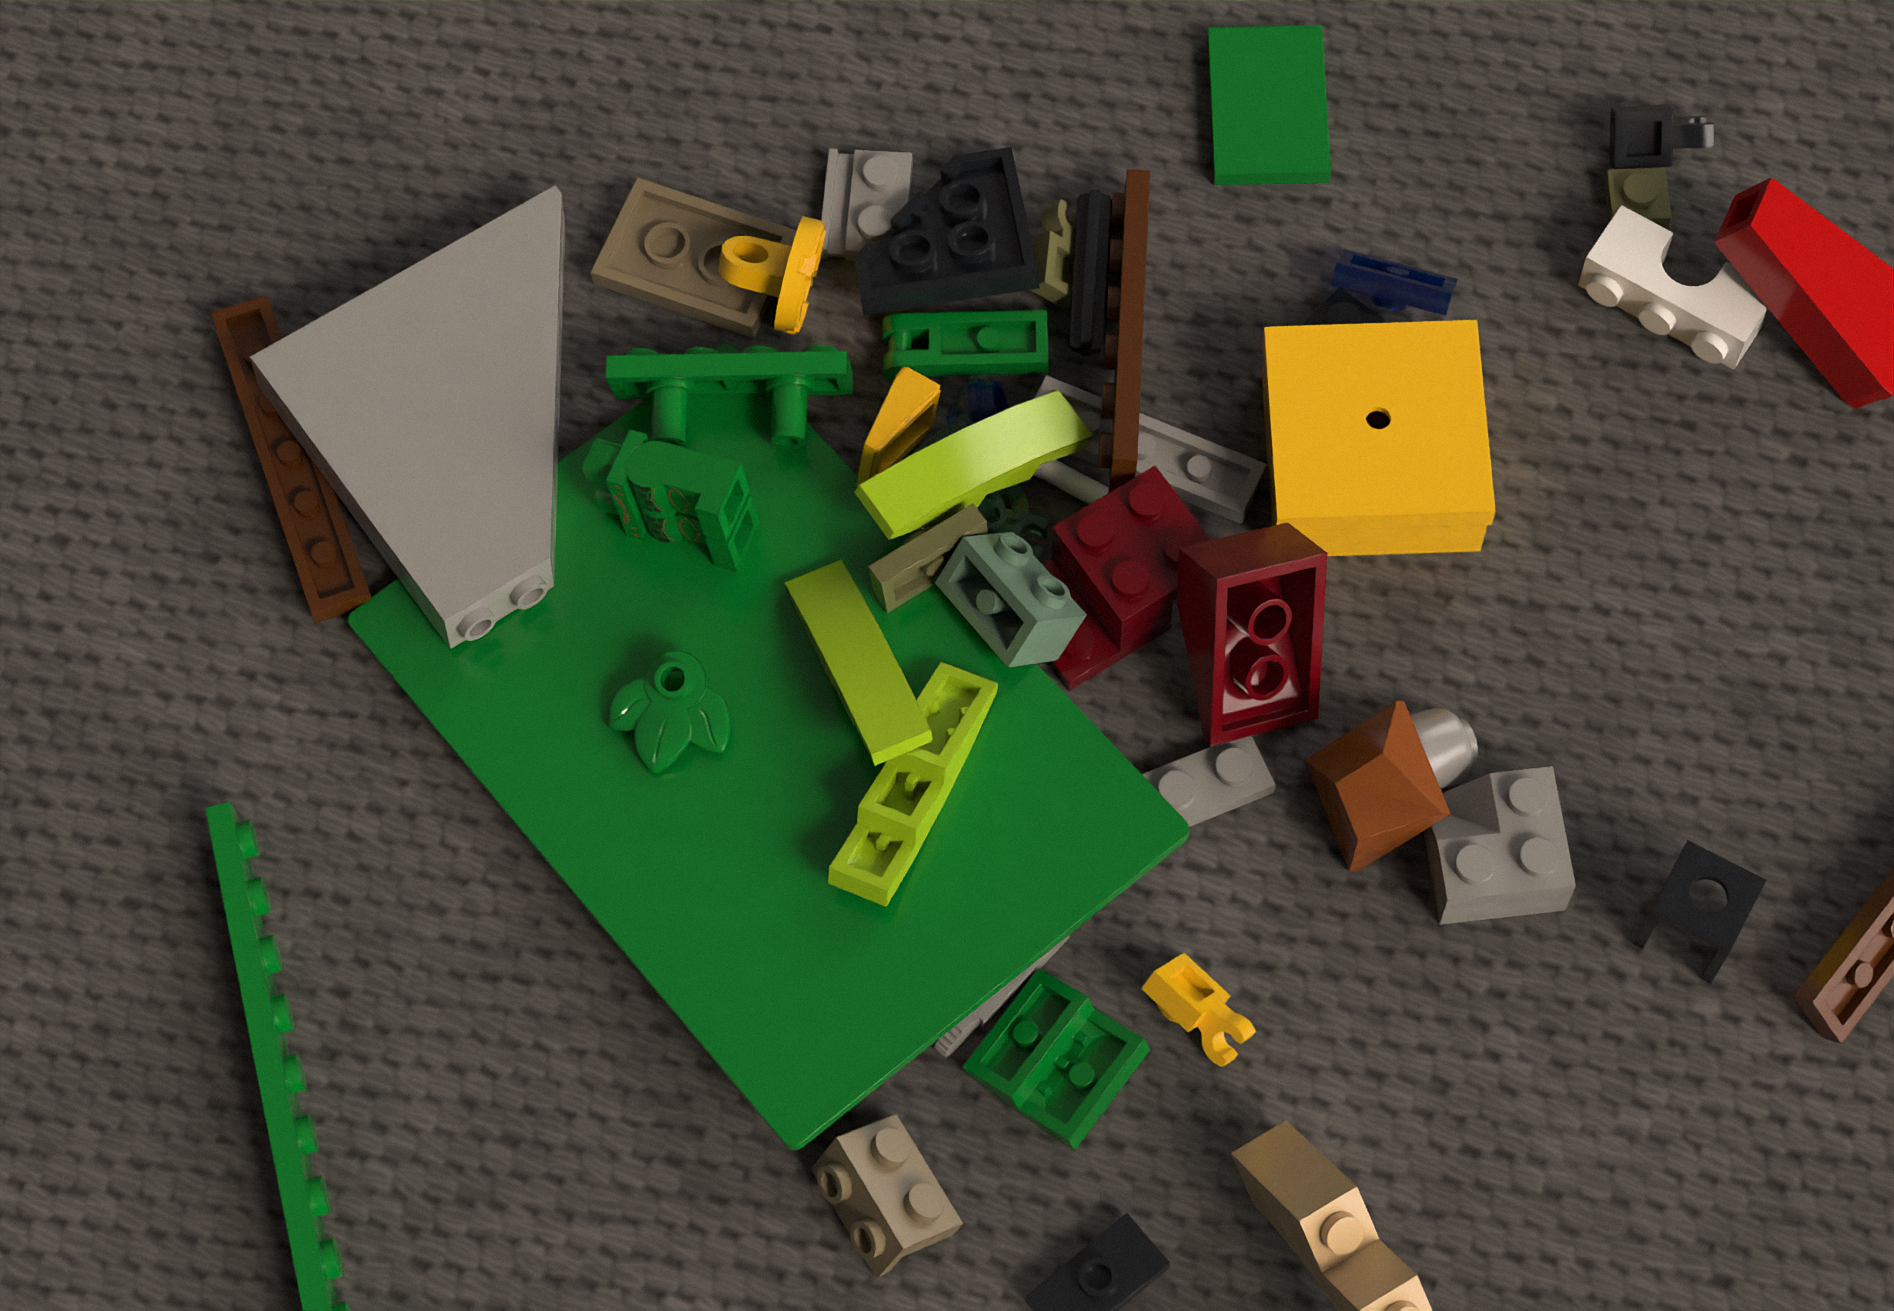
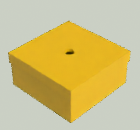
(1378, 436)

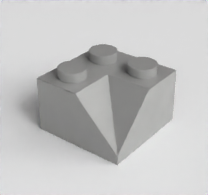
(1501, 848)

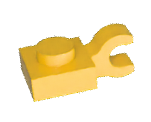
(1195, 1000)

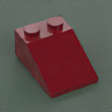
(1253, 629)

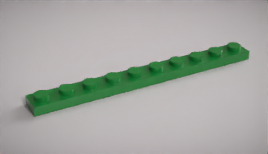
(279, 1074)

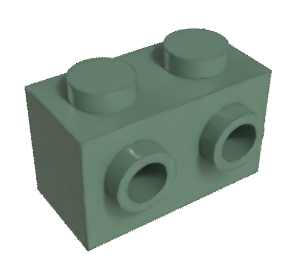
(1010, 598)

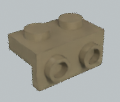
(884, 1193)

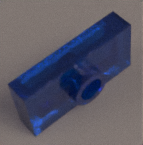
(1394, 284)

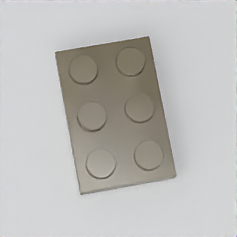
(670, 252)

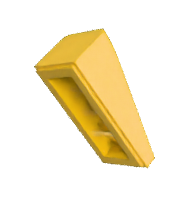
(901, 422)

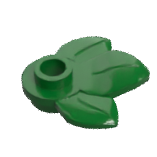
(670, 719)

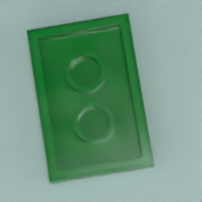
(1268, 105)

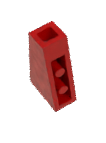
(1818, 286)

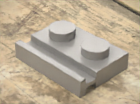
(862, 198)

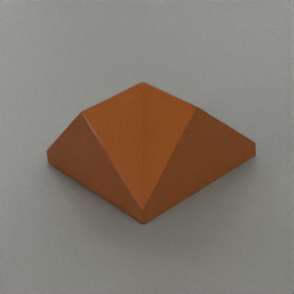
(1377, 786)

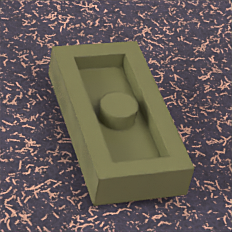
(922, 558)

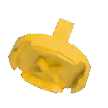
(777, 269)

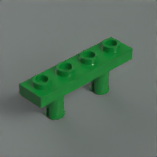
(711, 374)

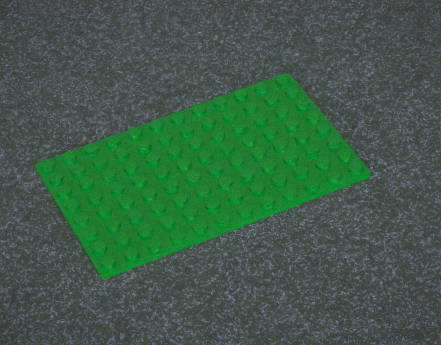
(726, 857)

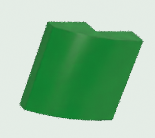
(1056, 1058)

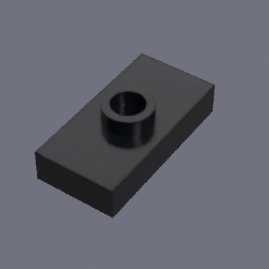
(1103, 1273)

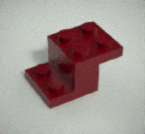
(1120, 571)

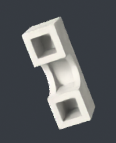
(1628, 273)

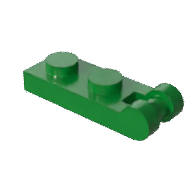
(967, 343)

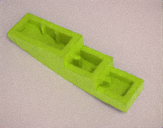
(972, 464)
(859, 662)
(913, 788)

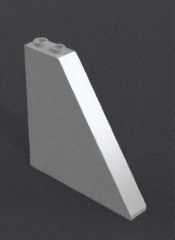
(443, 415)

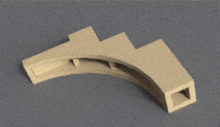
(1325, 1223)

